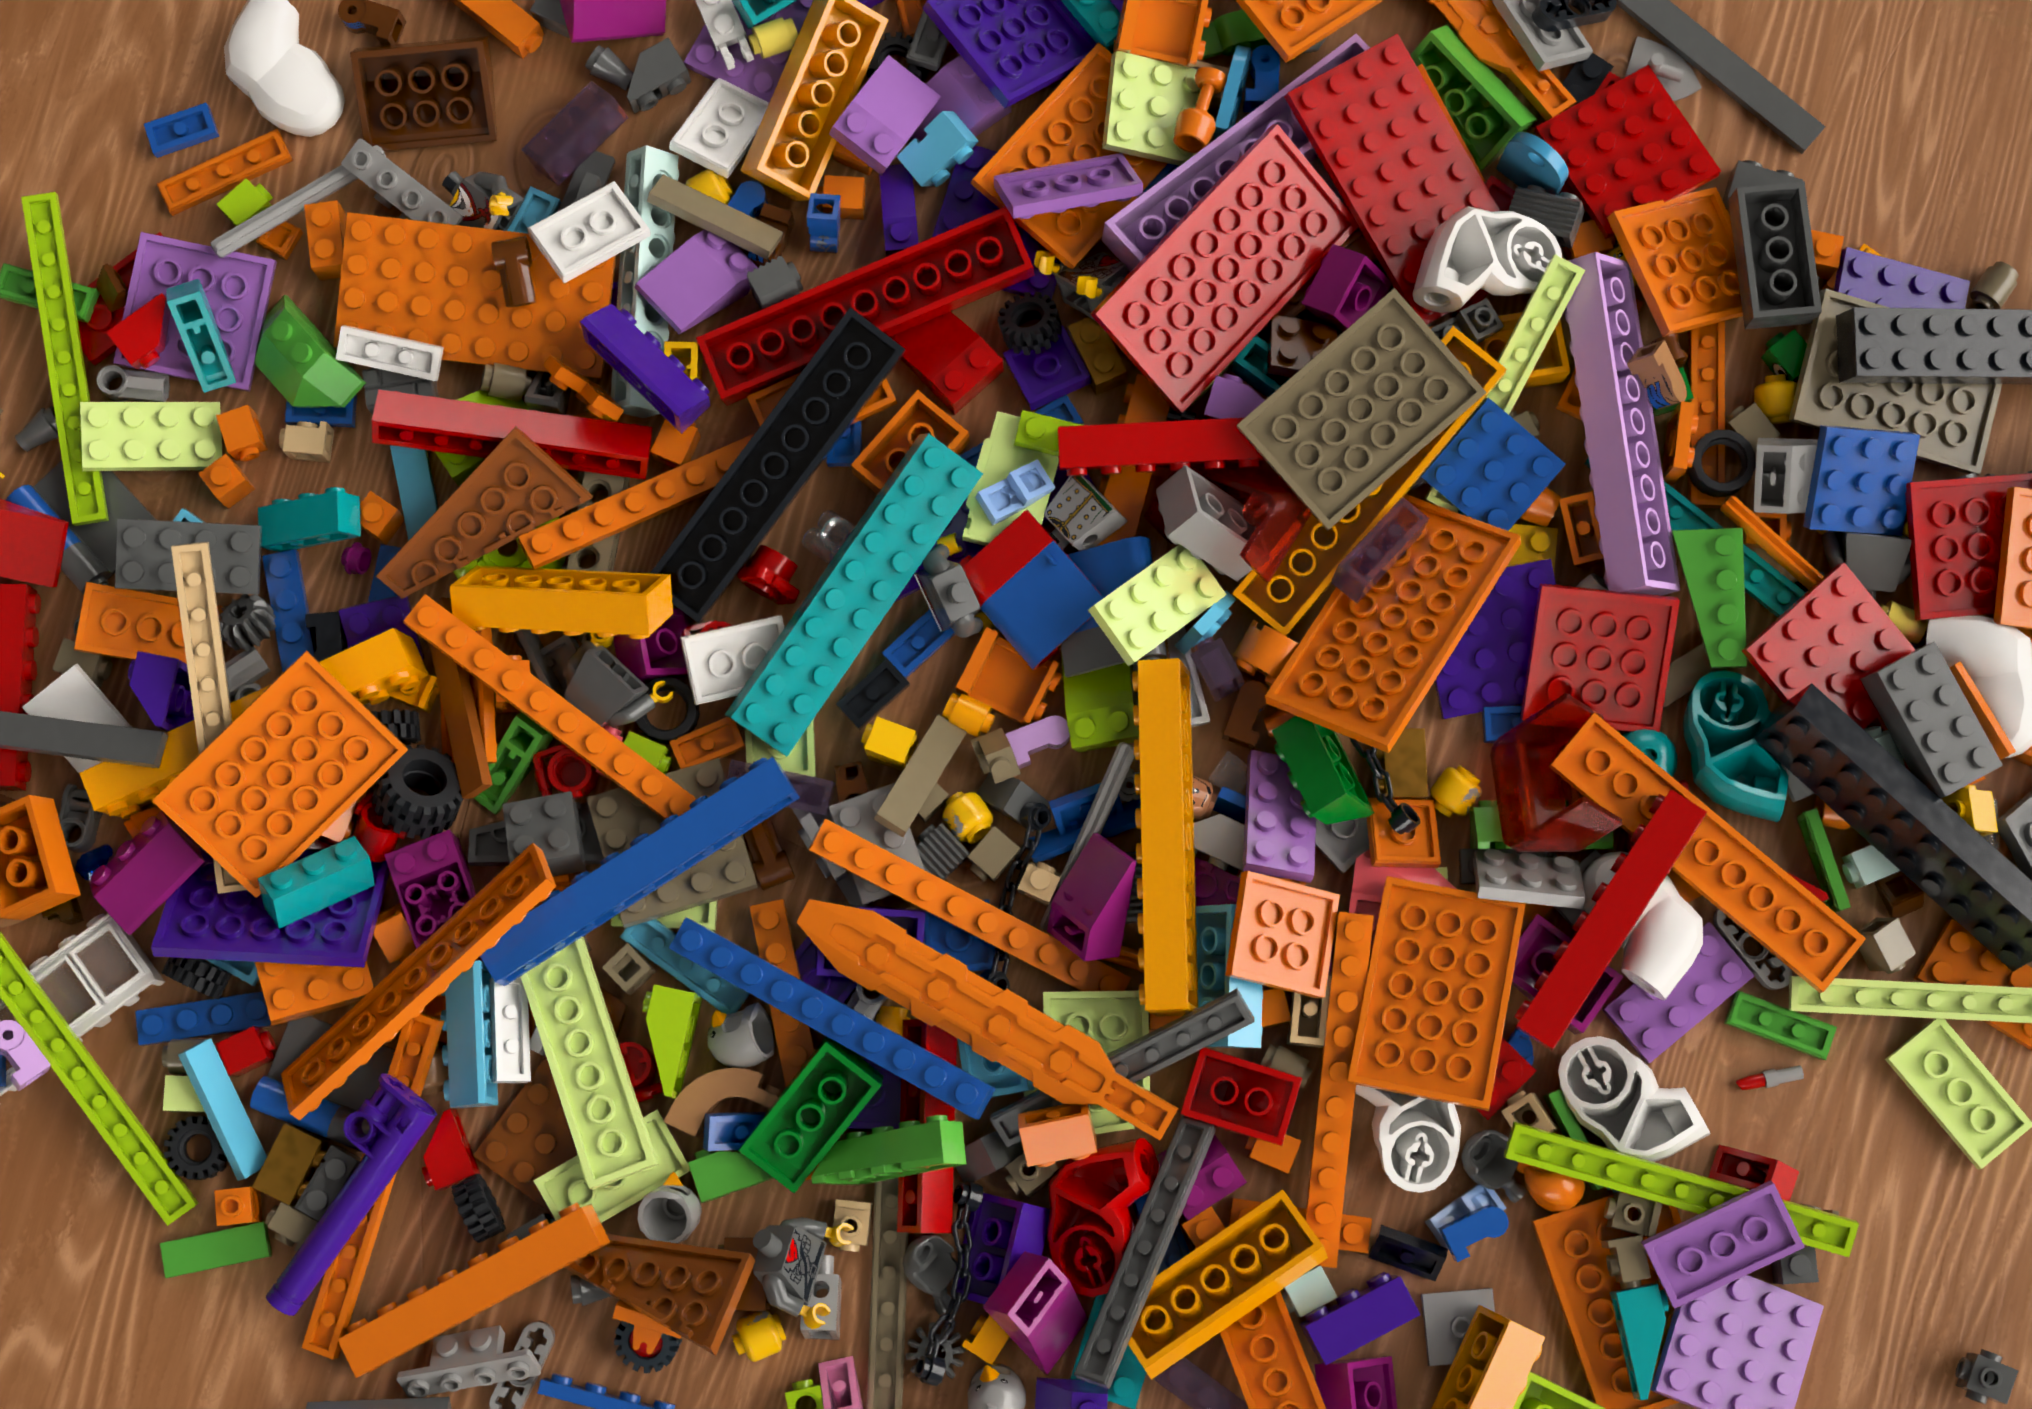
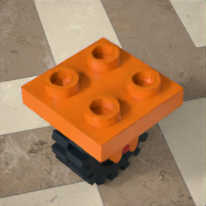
(643, 1339)

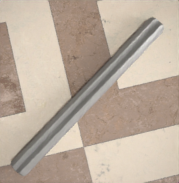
(283, 210)
(1099, 810)

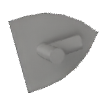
(1667, 65)

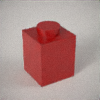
(246, 1050)

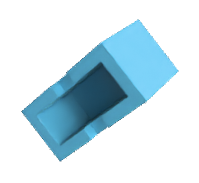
(944, 146)

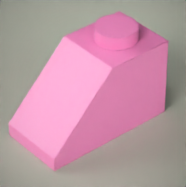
(840, 1384)

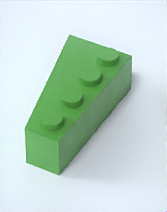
(1715, 582)

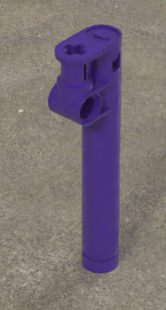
(396, 1124)

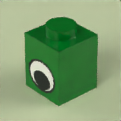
(1785, 354)

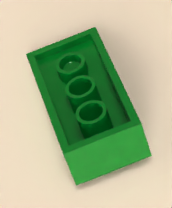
(812, 1113)

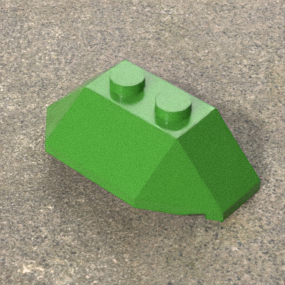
(303, 360)

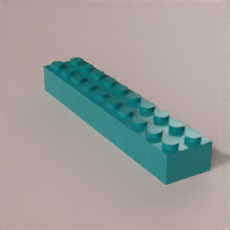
(854, 594)

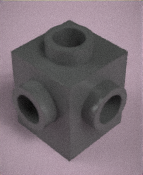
(1985, 1377)

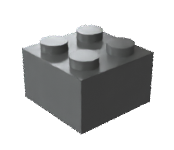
(550, 824)

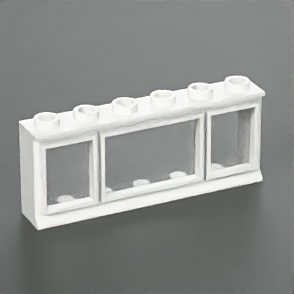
(91, 978)

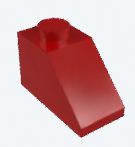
(143, 333)
(449, 1154)
(1752, 1170)

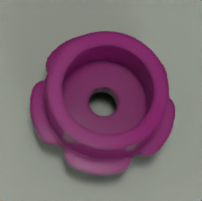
(356, 559)

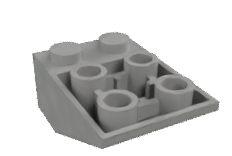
(1783, 474)

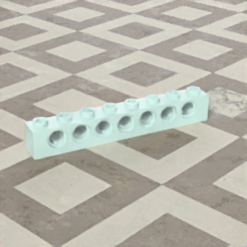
(642, 172)

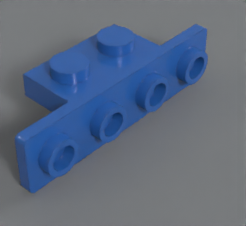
(1069, 816)

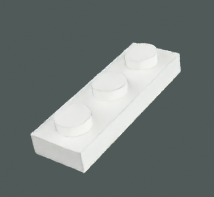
(389, 353)
(510, 1033)

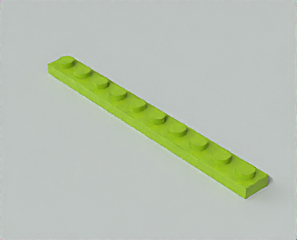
(62, 351)
(91, 1088)
(1662, 1183)

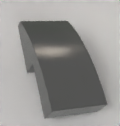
(1475, 322)

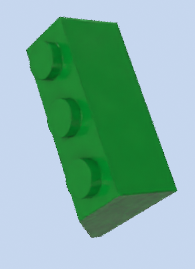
(1321, 772)

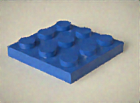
(1493, 467)
(1861, 480)

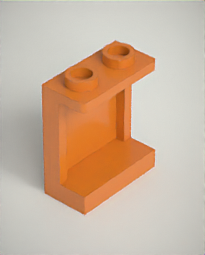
(1164, 29)
(1005, 680)

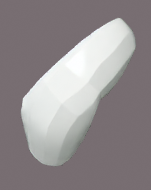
(1999, 666)

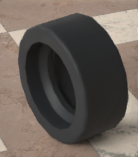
(1740, 446)
(691, 717)

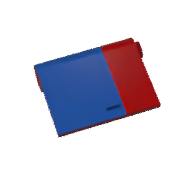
(1030, 589)

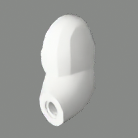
(279, 74)
(1483, 251)
(1663, 938)
(1623, 1104)
(1414, 1138)

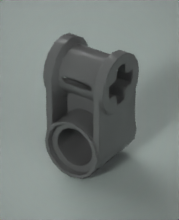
(76, 815)

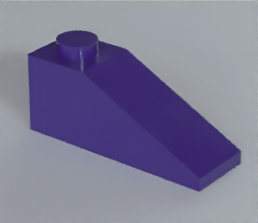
(898, 209)

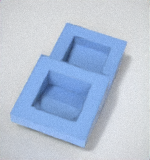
(1015, 492)
(1466, 1203)

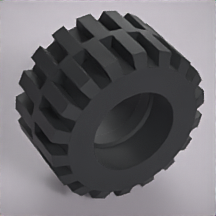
(415, 812)

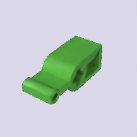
(1228, 32)

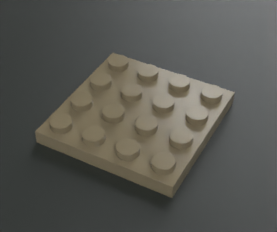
(724, 873)

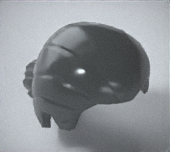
(1487, 1166)
(931, 1267)

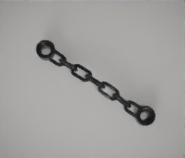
(1402, 817)
(1030, 820)
(932, 1368)

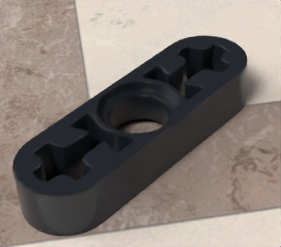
(1565, 18)

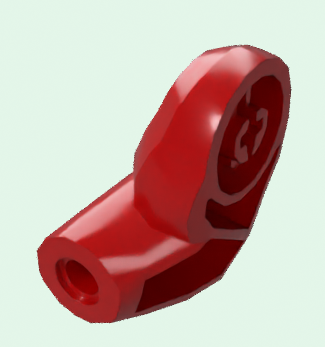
(1092, 1213)

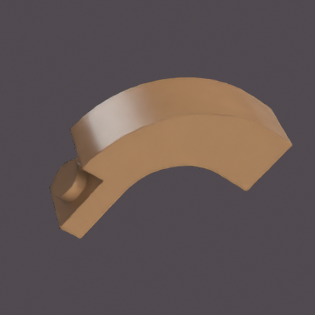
(713, 1089)

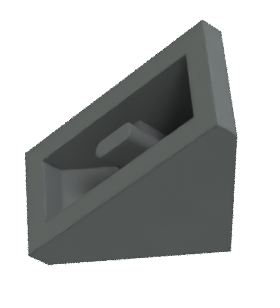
(546, 396)
(1009, 797)
(987, 1156)

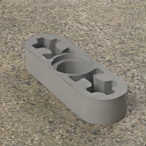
(1737, 945)
(525, 1342)

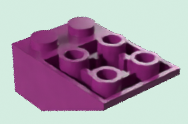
(431, 882)
(1094, 901)
(1037, 1309)

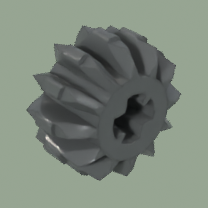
(246, 622)
(948, 1348)

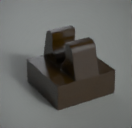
(67, 912)

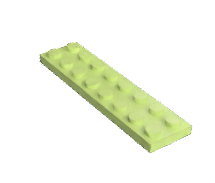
(588, 1067)

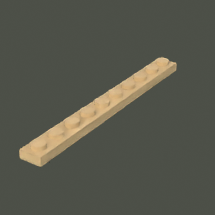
(203, 656)

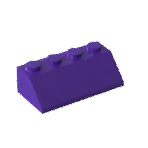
(645, 366)

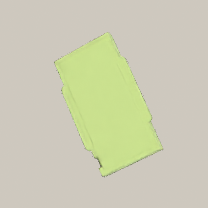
(996, 461)

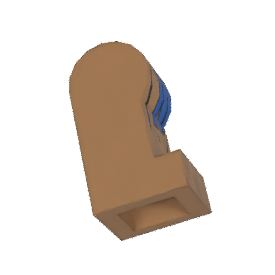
(1658, 374)

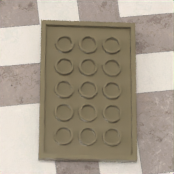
(1361, 409)
(1949, 417)

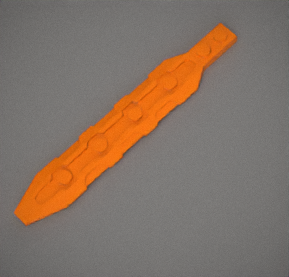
(1495, 45)
(978, 1013)

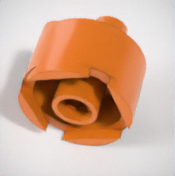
(1263, 652)

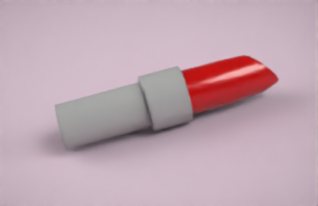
(1771, 1078)

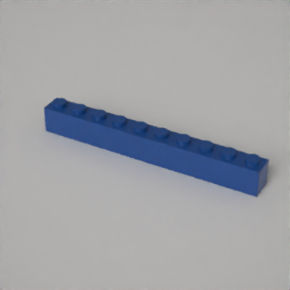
(641, 869)
(832, 1018)

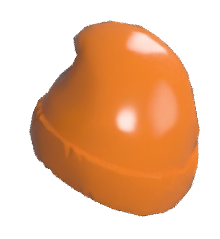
(1551, 1189)

